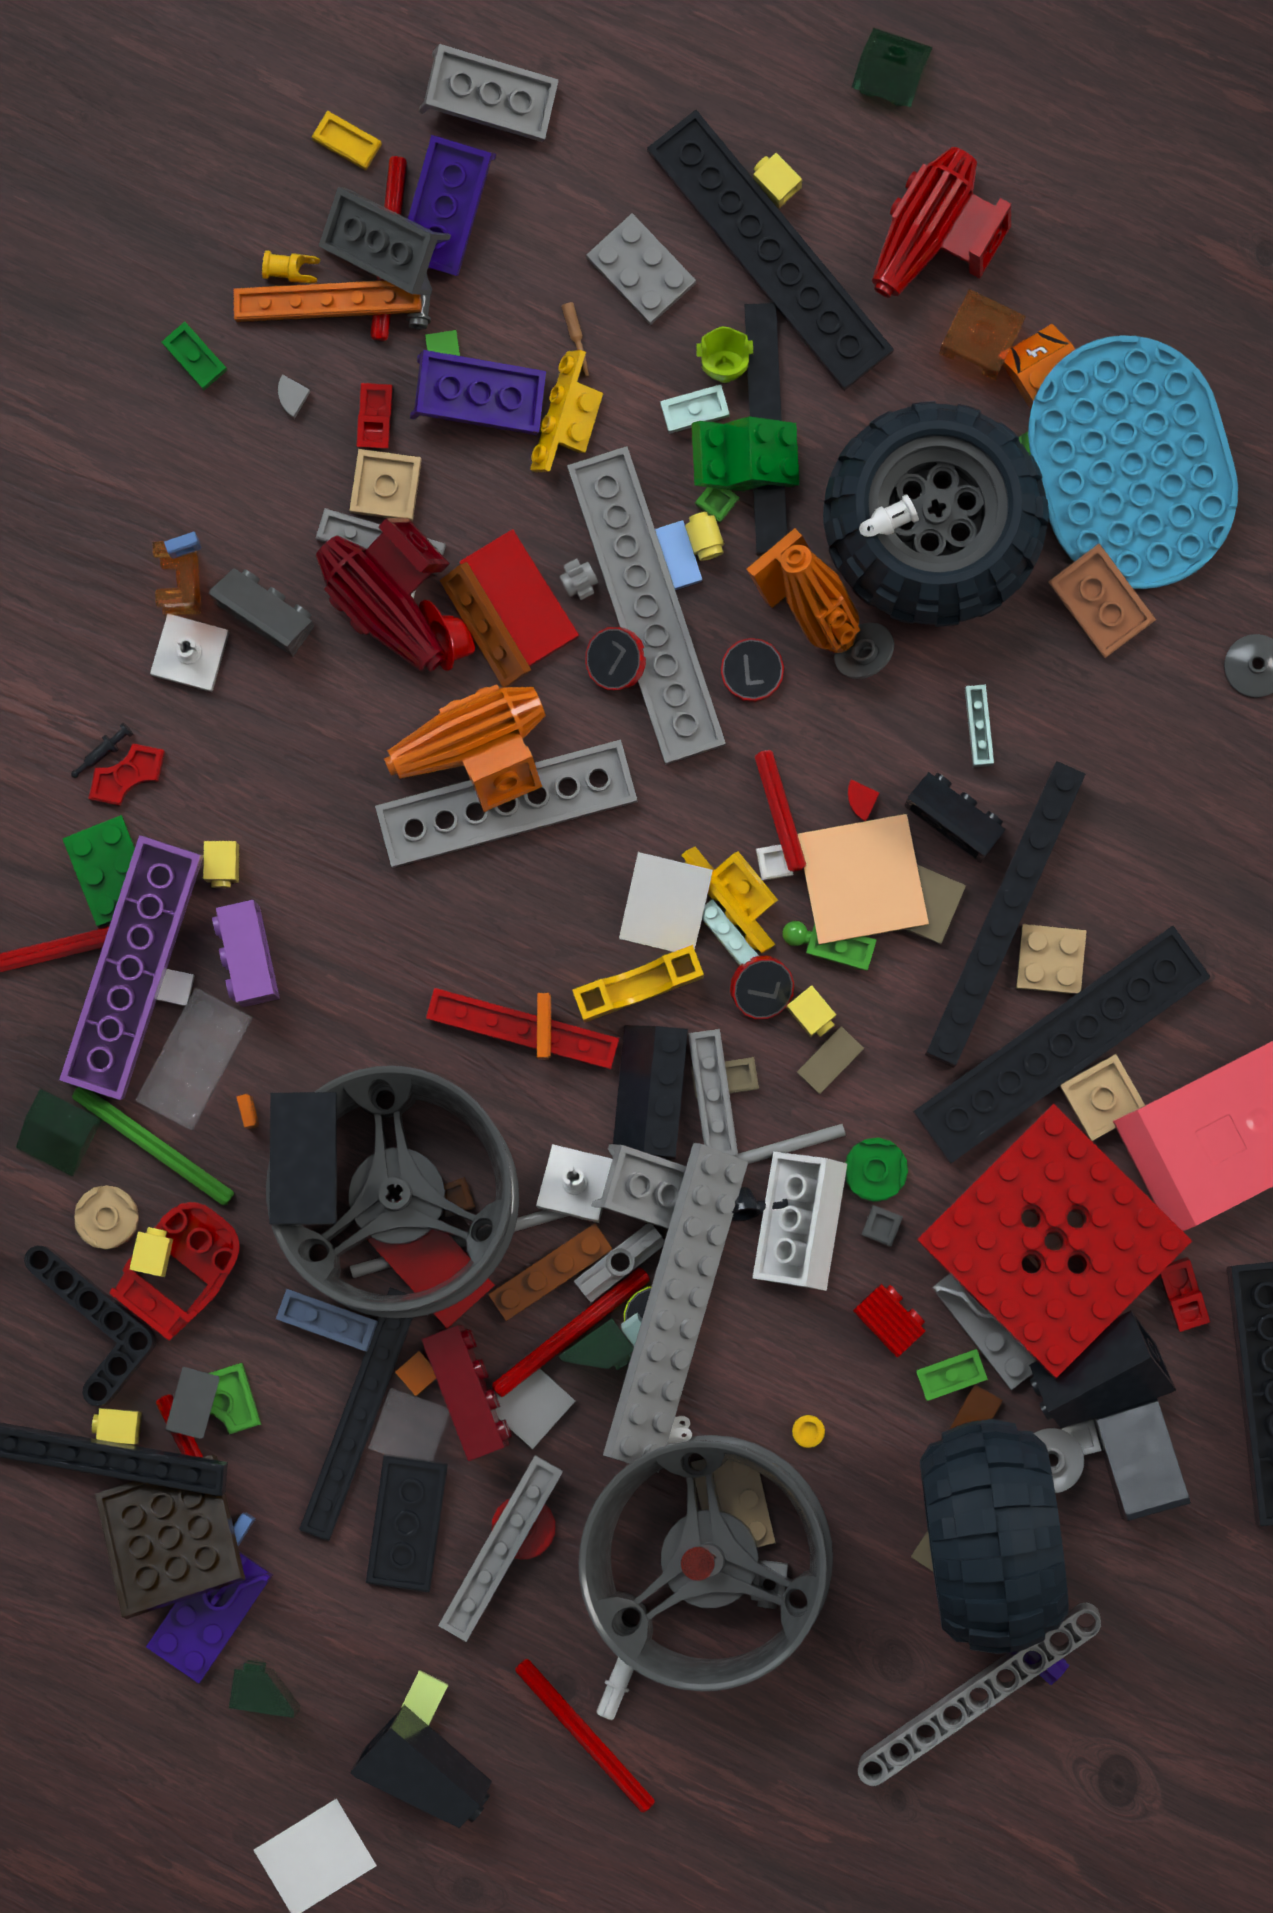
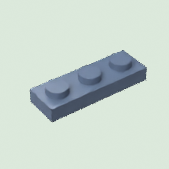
(326, 1320)

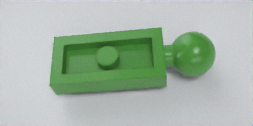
(850, 952)

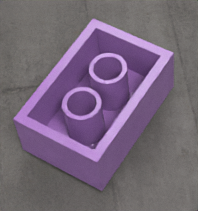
(245, 953)

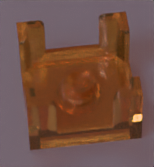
(982, 333)
(187, 597)

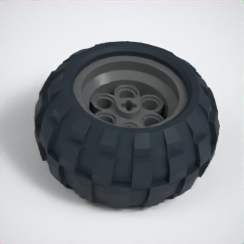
(958, 577)
(994, 1536)

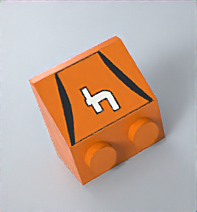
(1034, 358)

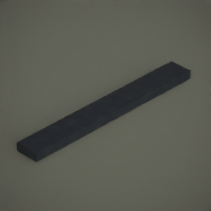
(765, 403)
(355, 1425)
(113, 1459)

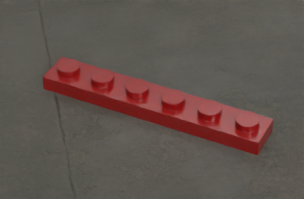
(520, 1028)

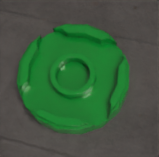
(876, 1169)

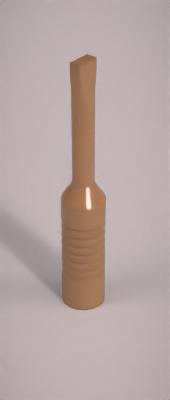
(574, 330)

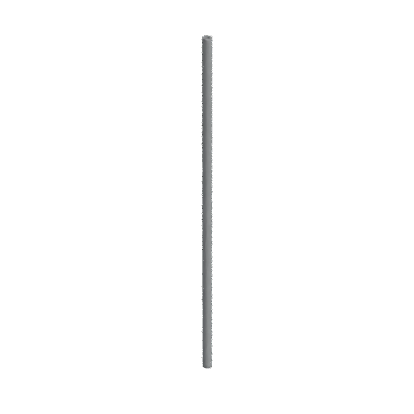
(546, 1216)

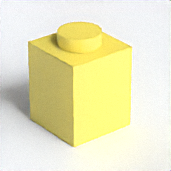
(777, 179)
(221, 863)
(812, 1012)
(151, 1252)
(117, 1425)

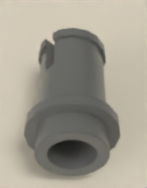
(421, 319)

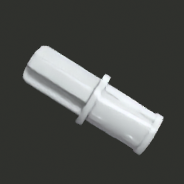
(615, 1690)

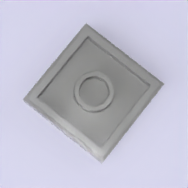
(534, 1407)

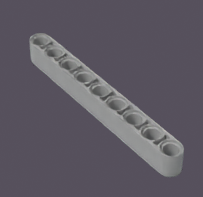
(972, 1708)

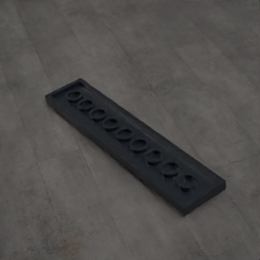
(770, 250)
(1061, 1044)

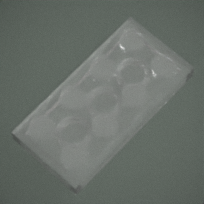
(194, 1059)

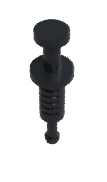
(103, 749)

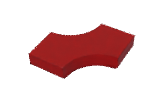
(114, 782)

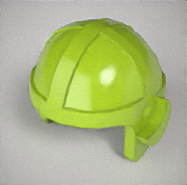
(724, 354)

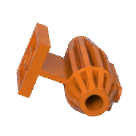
(810, 590)
(481, 735)

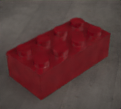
(466, 1392)

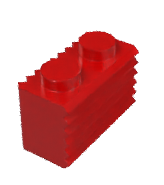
(890, 1320)

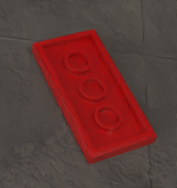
(521, 597)
(430, 1263)

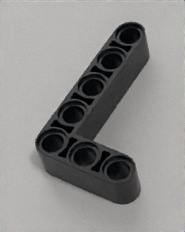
(99, 1317)

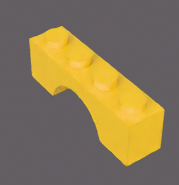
(638, 984)

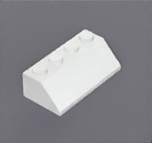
(800, 1239)

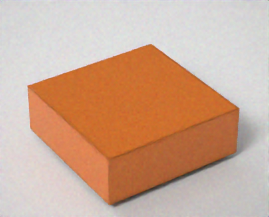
(248, 1111)
(416, 1373)

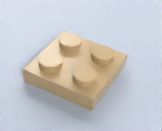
(385, 484)
(1051, 959)
(1101, 1096)

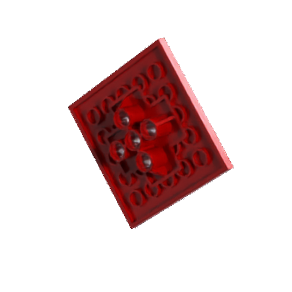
(1051, 1174)

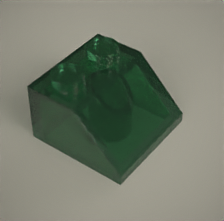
(891, 67)
(57, 1132)
(601, 1348)
(261, 1691)

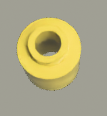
(704, 536)

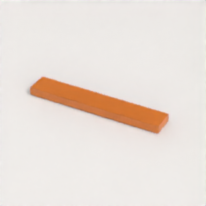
(323, 301)

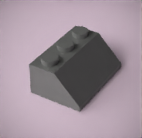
(263, 610)

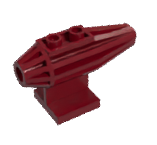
(377, 587)

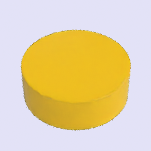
(808, 1431)

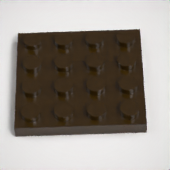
(167, 1544)

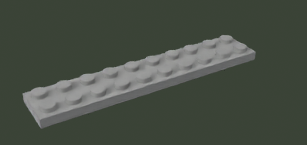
(646, 604)
(676, 1304)

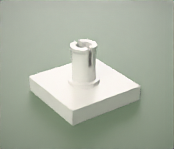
(189, 652)
(573, 1182)

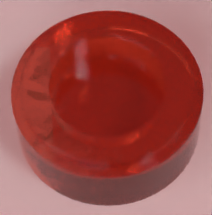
(697, 1563)

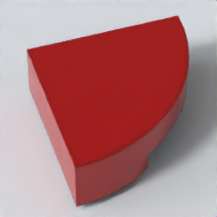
(861, 799)

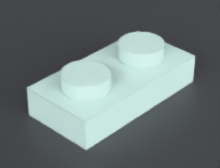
(700, 405)

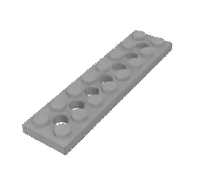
(497, 824)

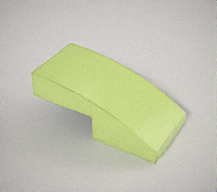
(425, 1696)

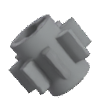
(578, 579)

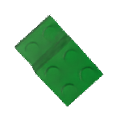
(745, 454)

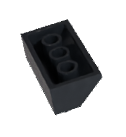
(650, 1089)

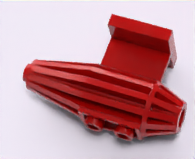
(940, 215)

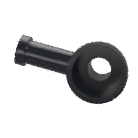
(748, 1207)

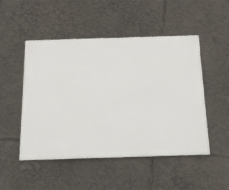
(665, 903)
(315, 1857)

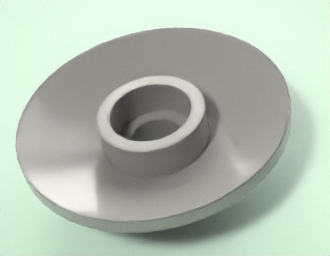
(1069, 1456)

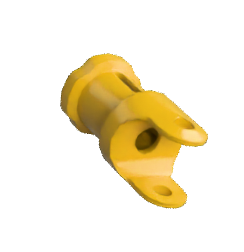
(287, 267)

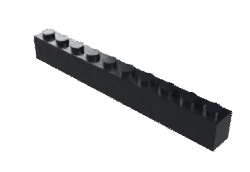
(1005, 914)

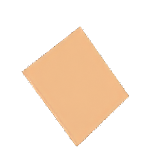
(863, 879)

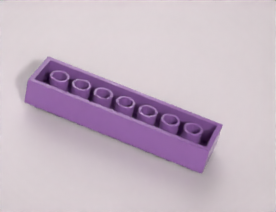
(131, 967)

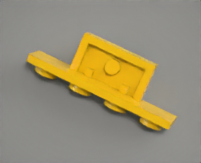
(569, 414)
(740, 893)

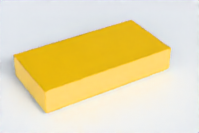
(346, 140)

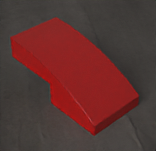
(375, 415)
(1184, 1295)

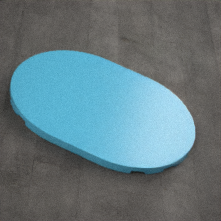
(1134, 459)

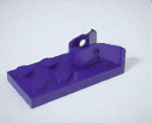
(450, 197)
(479, 392)
(203, 1624)

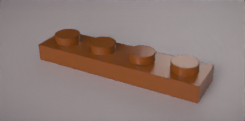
(485, 625)
(550, 1272)

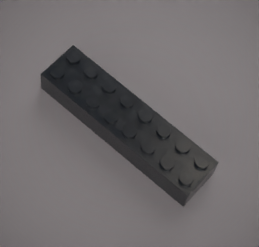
(1253, 1333)

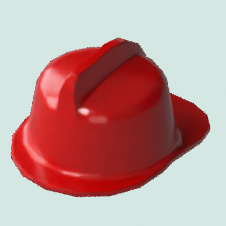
(450, 632)

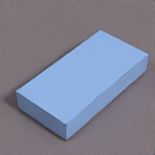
(679, 555)

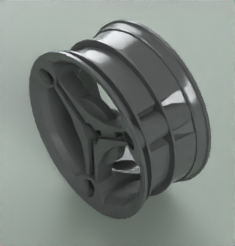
(421, 1196)
(733, 1572)

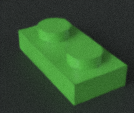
(951, 1375)

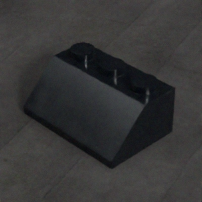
(955, 816)

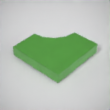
(235, 1400)

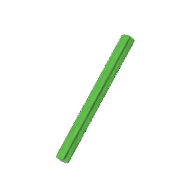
(153, 1145)

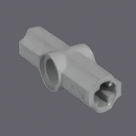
(603, 1276)

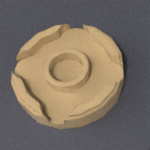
(106, 1217)

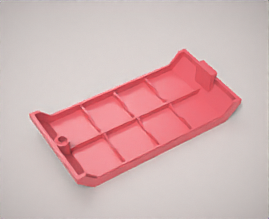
(1207, 1140)

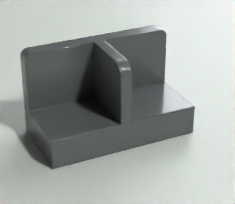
(192, 1403)

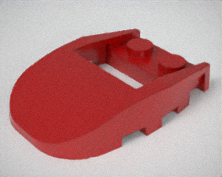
(203, 1245)

